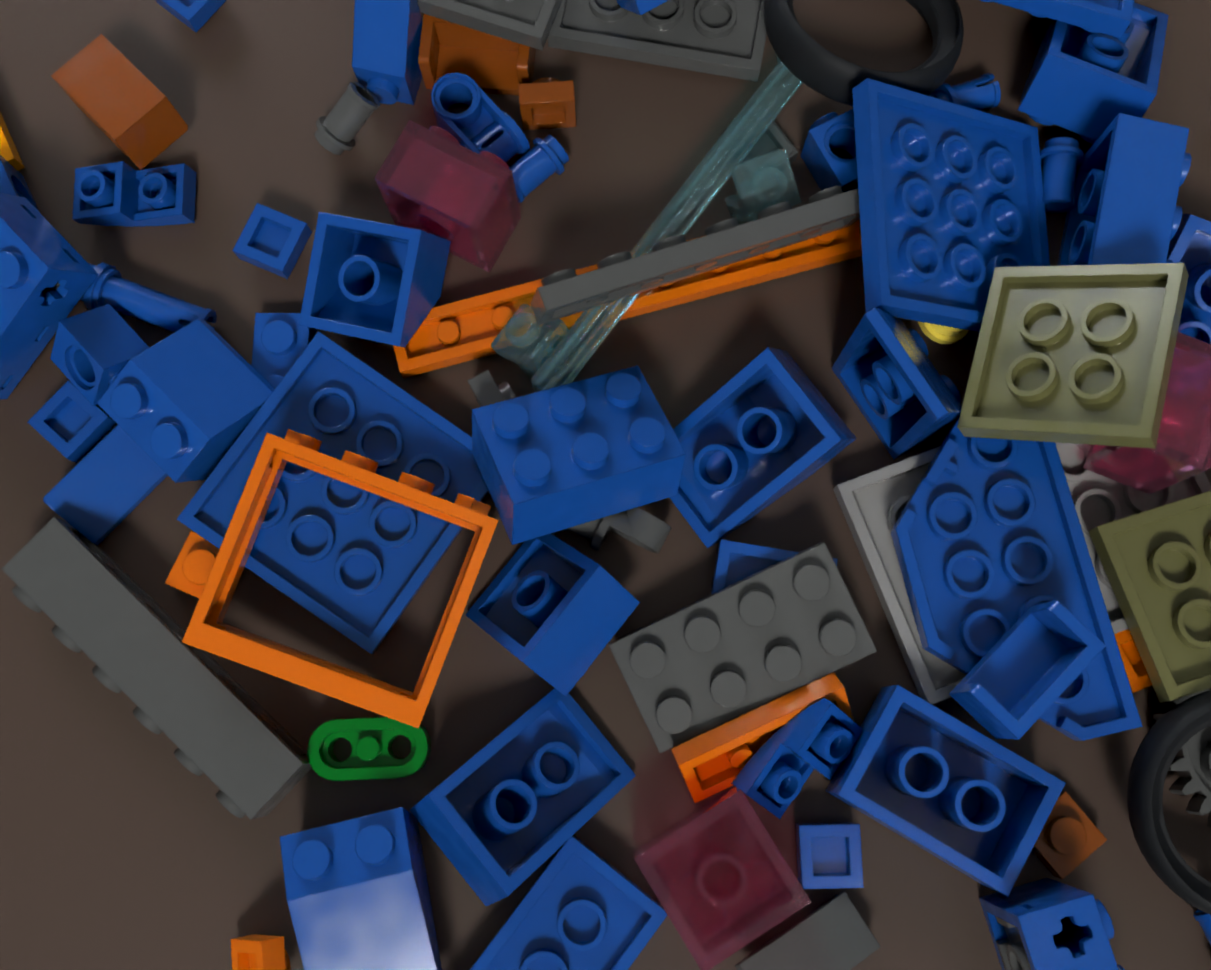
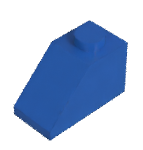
(388, 48)

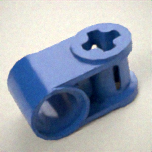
(482, 124)

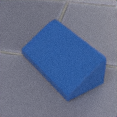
(105, 486)

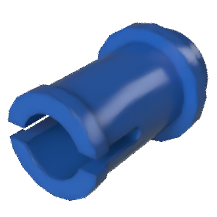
(972, 93)
(538, 165)
(1059, 171)

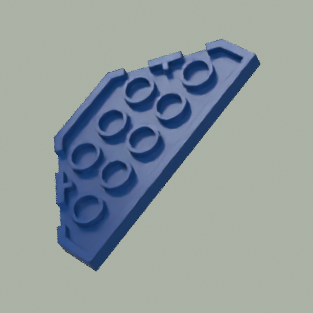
(988, 542)

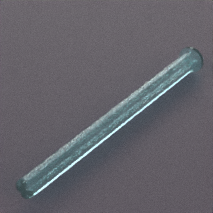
(675, 219)

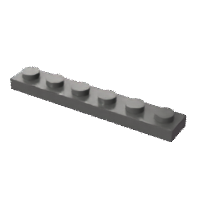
(679, 259)

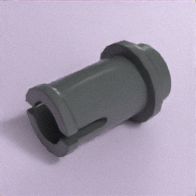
(345, 120)

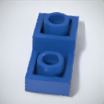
(134, 198)
(808, 742)

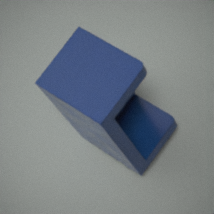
(1027, 670)

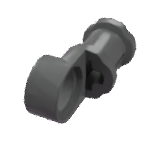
(632, 525)

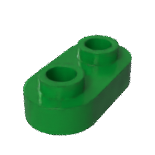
(371, 749)

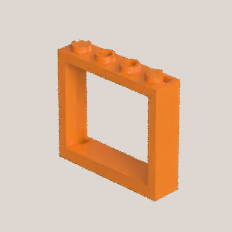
(303, 669)

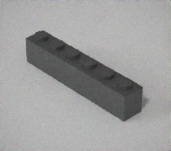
(173, 684)

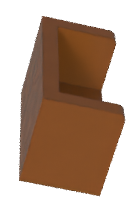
(488, 59)
(121, 101)

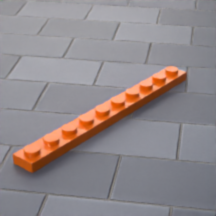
(469, 326)

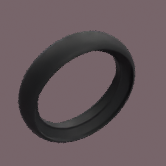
(837, 77)
(1146, 794)

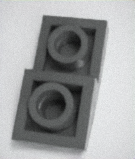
(823, 940)

